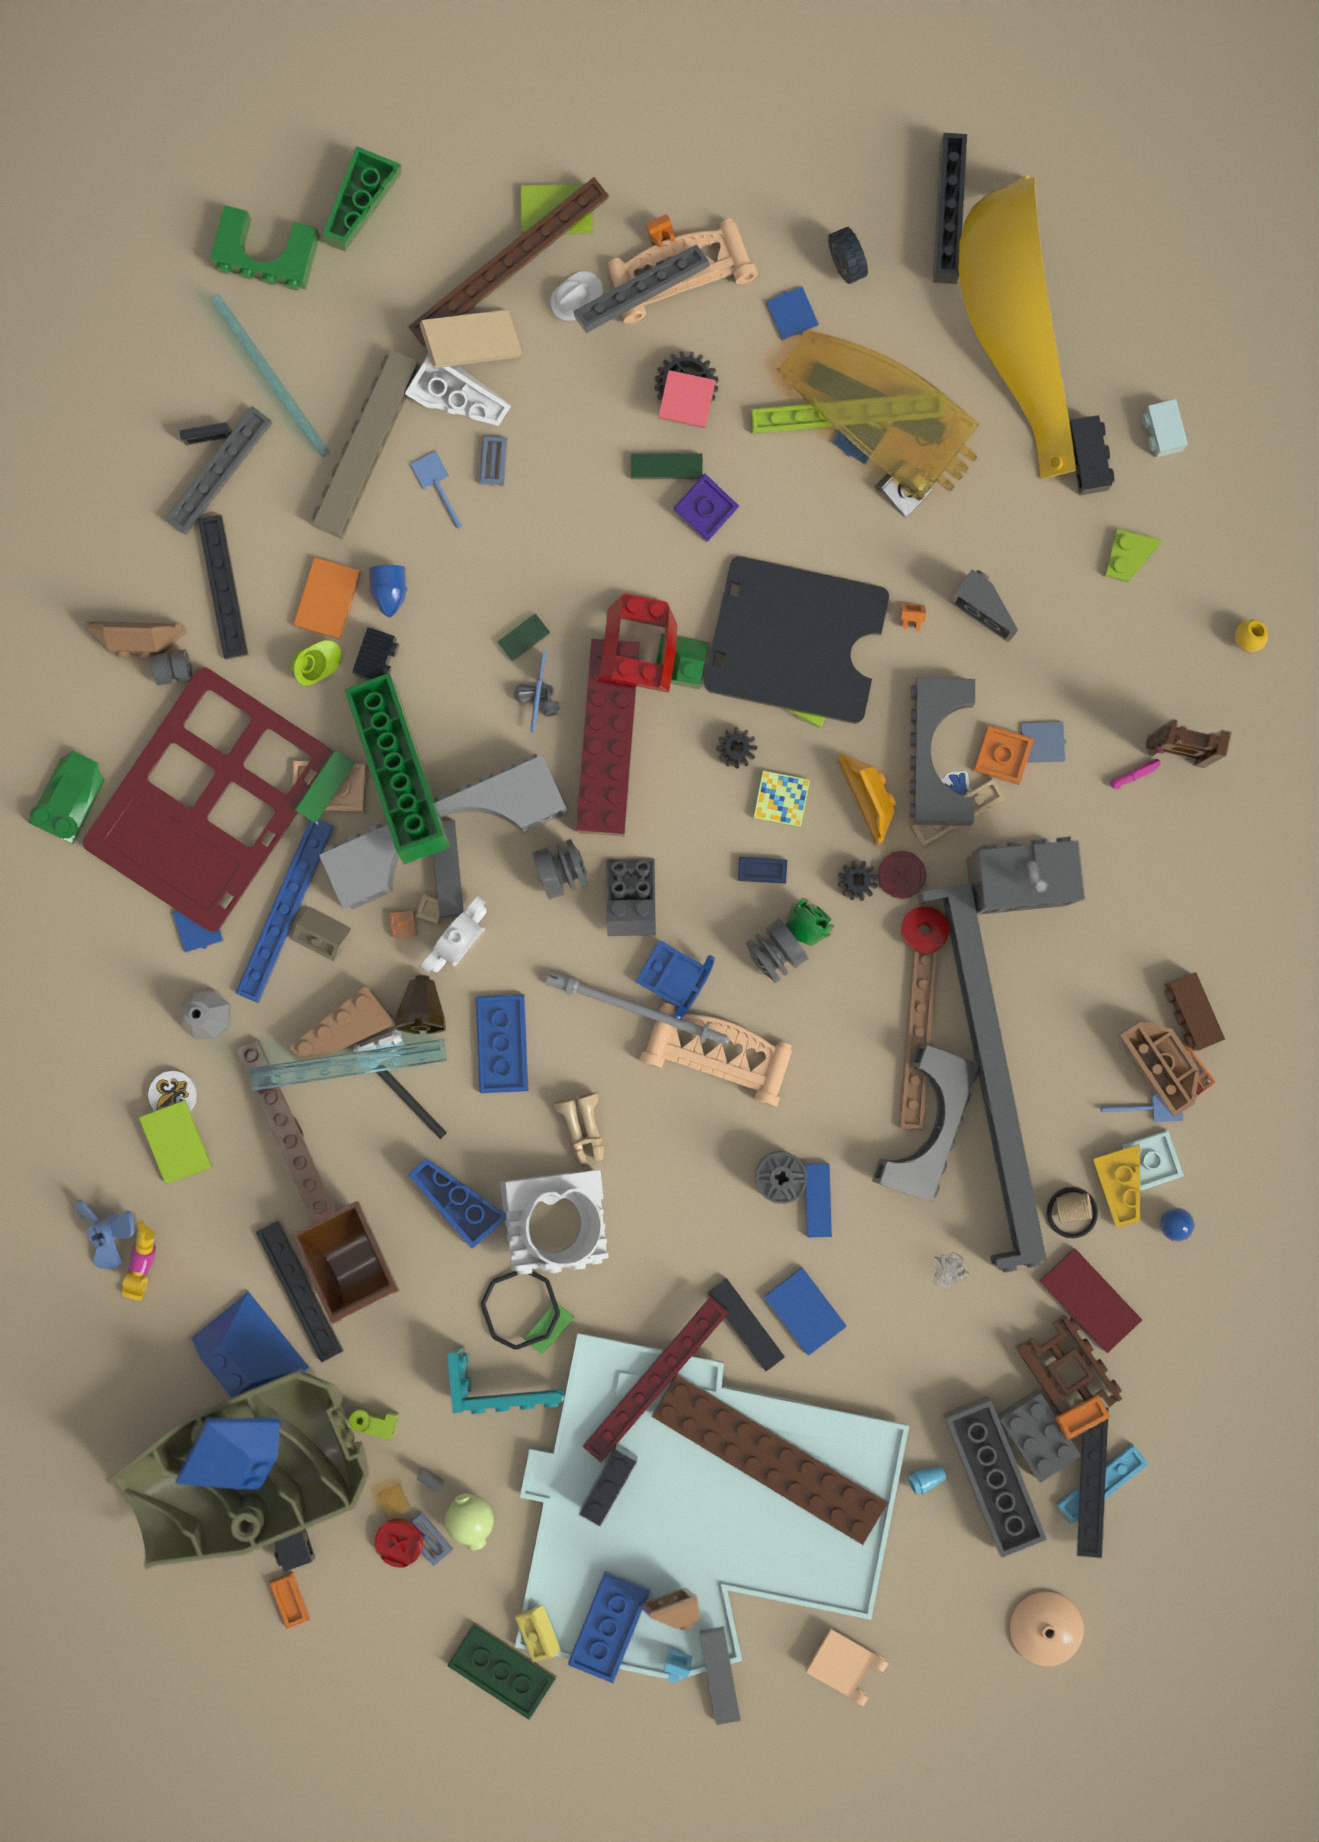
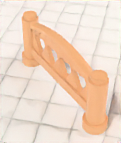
(731, 261)
(764, 1078)

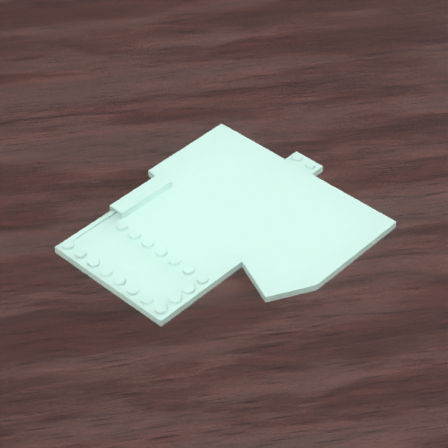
(693, 1515)

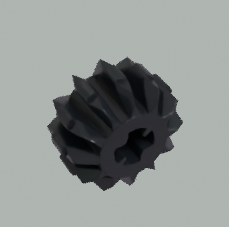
(738, 740)
(849, 879)

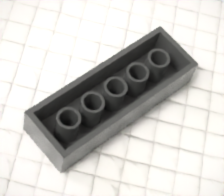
(994, 1476)

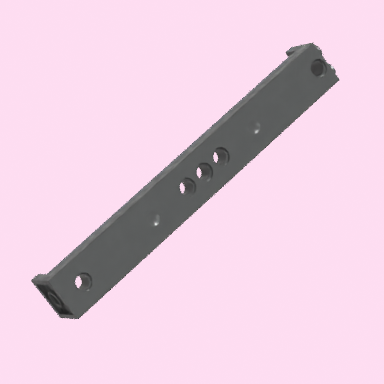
(993, 1077)

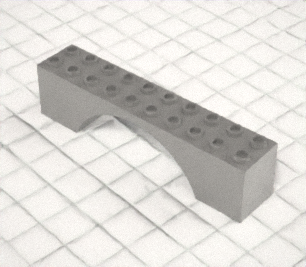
(367, 863)

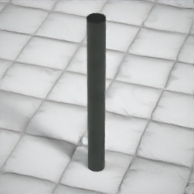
(412, 1103)

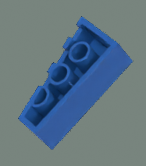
(459, 1205)

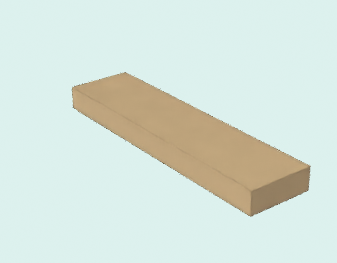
(984, 798)

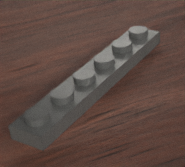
(641, 288)
(218, 470)

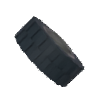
(848, 255)

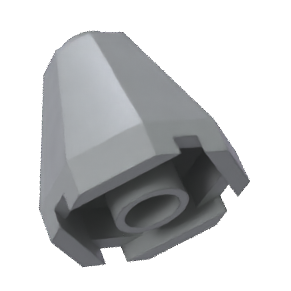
(213, 1018)

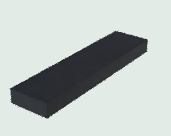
(747, 1325)

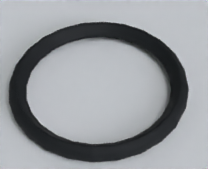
(1053, 1225)

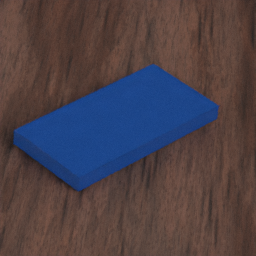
(502, 1043)
(608, 1627)

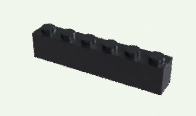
(949, 207)

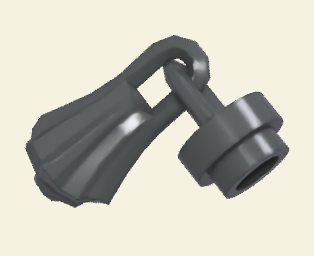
(526, 694)

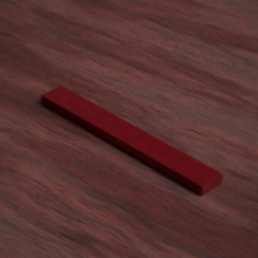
(655, 1379)

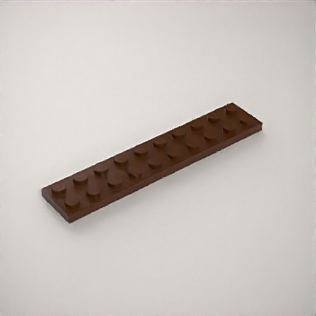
(770, 1459)

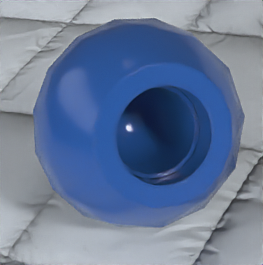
(1176, 1224)

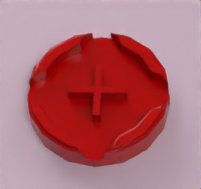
(399, 1542)

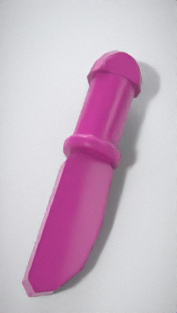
(1134, 774)

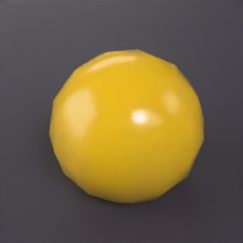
(1251, 635)

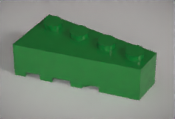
(360, 193)

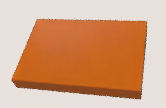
(327, 598)

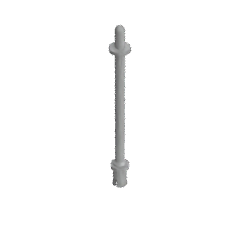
(572, 985)

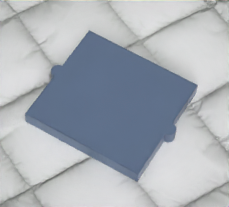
(1047, 743)

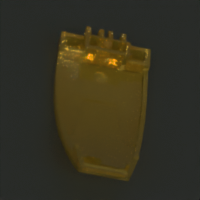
(883, 410)

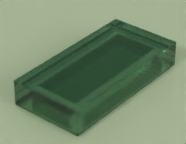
(523, 637)

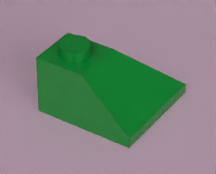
(688, 661)

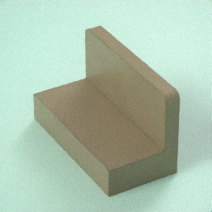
(320, 933)

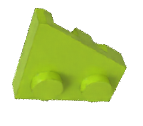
(1128, 554)

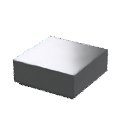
(429, 1479)

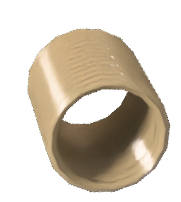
(1074, 1207)

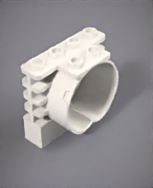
(579, 1187)

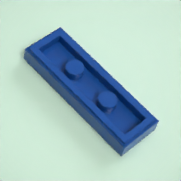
(818, 1200)

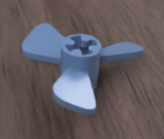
(104, 1232)

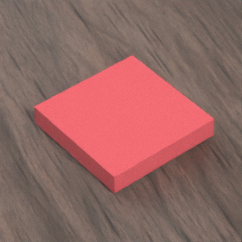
(687, 399)

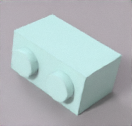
(1165, 428)

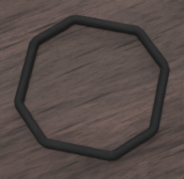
(529, 1342)

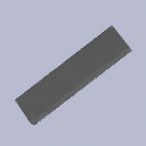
(448, 875)
(720, 1675)

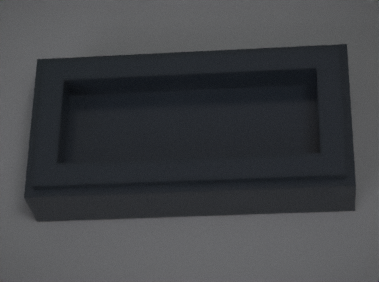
(205, 433)

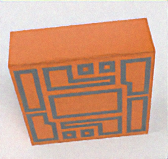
(403, 923)

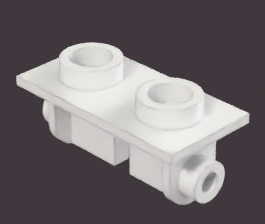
(385, 1040)

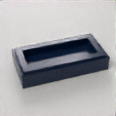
(762, 870)

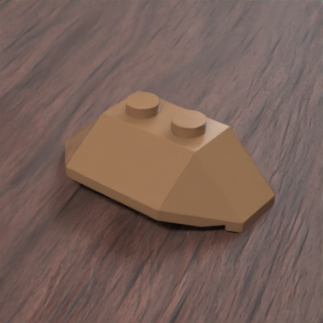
(136, 638)
(1163, 1064)

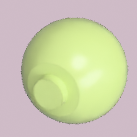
(469, 1521)

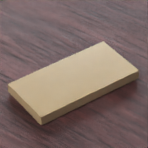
(470, 338)

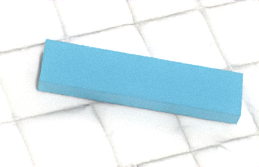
(1118, 1472)

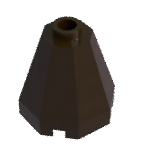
(420, 1008)

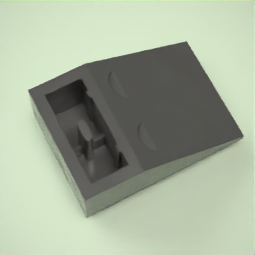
(631, 897)

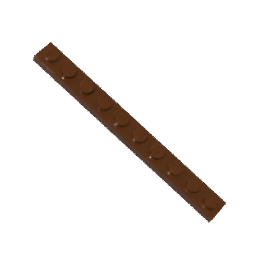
(516, 255)

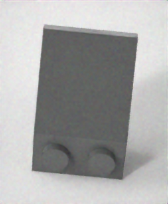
(981, 602)

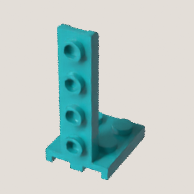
(461, 1385)

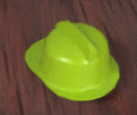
(315, 662)

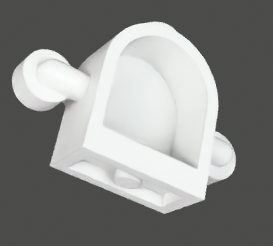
(457, 938)

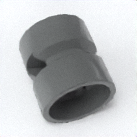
(171, 667)

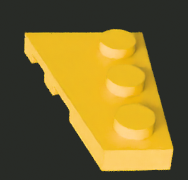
(1121, 1183)

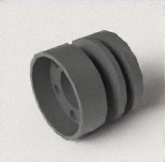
(560, 869)
(776, 951)
(767, 1183)

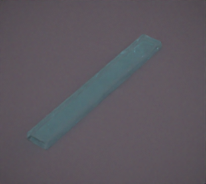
(270, 375)
(347, 1064)

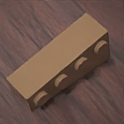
(347, 1025)

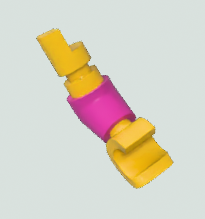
(140, 1263)

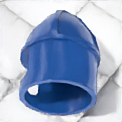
(388, 587)

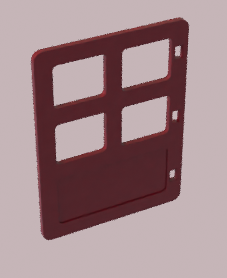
(175, 847)

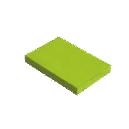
(542, 199)
(175, 1141)

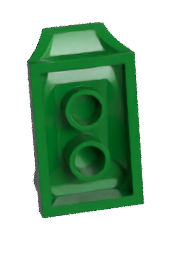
(68, 797)

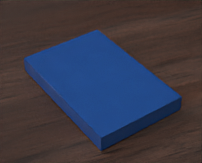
(805, 1311)

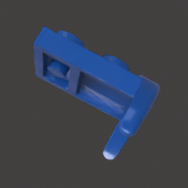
(675, 976)

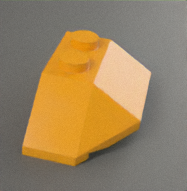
(870, 795)

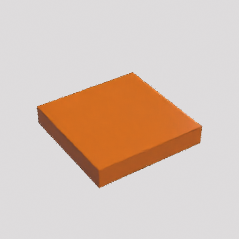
(1003, 755)

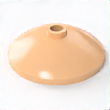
(1042, 1612)

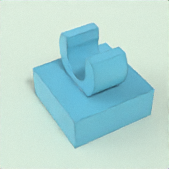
(677, 1665)

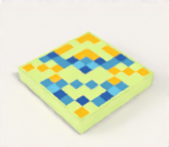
(781, 799)

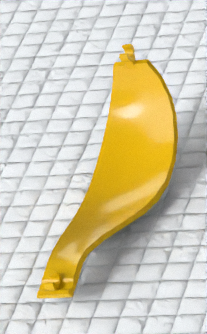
(1012, 314)

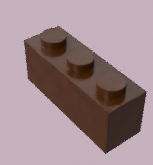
(1193, 1012)

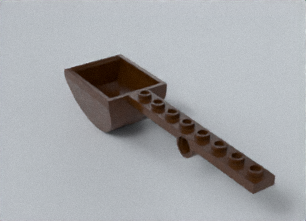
(339, 1244)

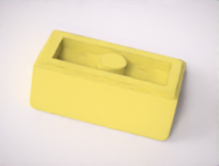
(538, 1633)

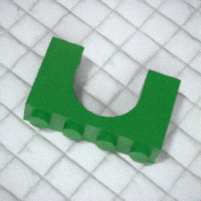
(289, 269)

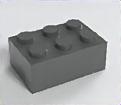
(1037, 1436)

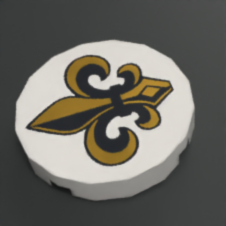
(172, 1088)

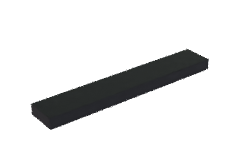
(223, 587)
(299, 1291)
(1092, 1490)

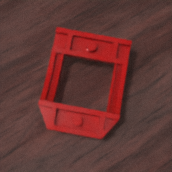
(635, 671)

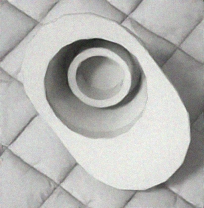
(574, 293)

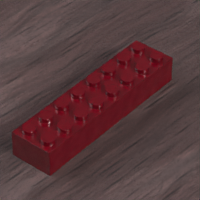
(606, 748)

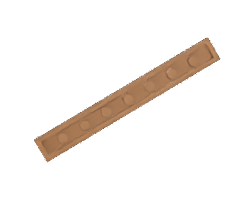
(918, 1031)

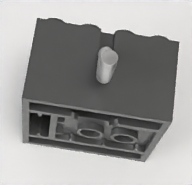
(1026, 876)

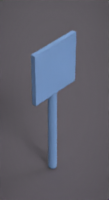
(431, 471)
(537, 695)
(1160, 1113)

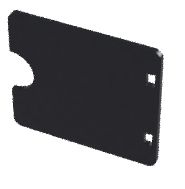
(793, 639)

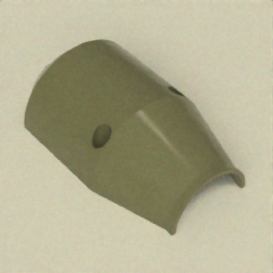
(312, 1480)

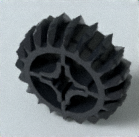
(678, 366)

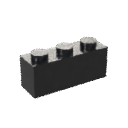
(1091, 455)
(608, 1485)

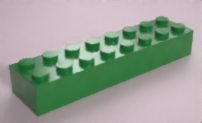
(397, 769)

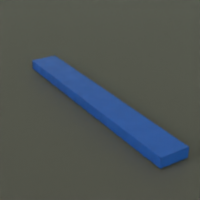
(284, 910)

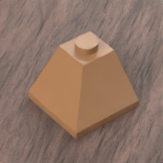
(674, 1609)

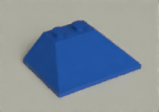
(246, 1348)
(232, 1453)

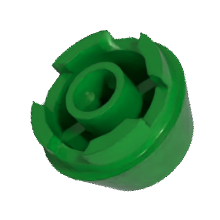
(808, 923)

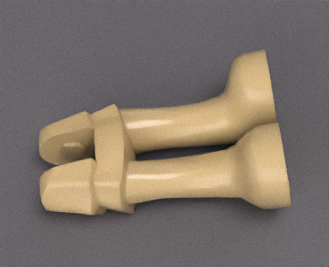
(568, 1109)

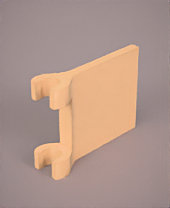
(843, 1664)

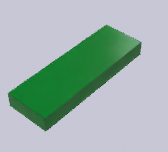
(324, 786)

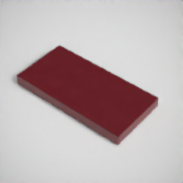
(1090, 1300)

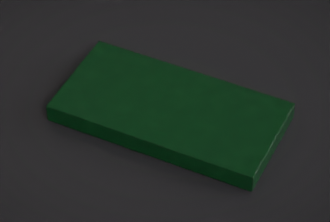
(501, 1671)

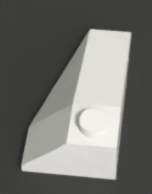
(456, 392)

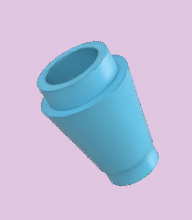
(926, 1479)

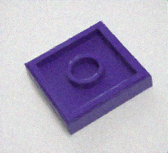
(705, 507)

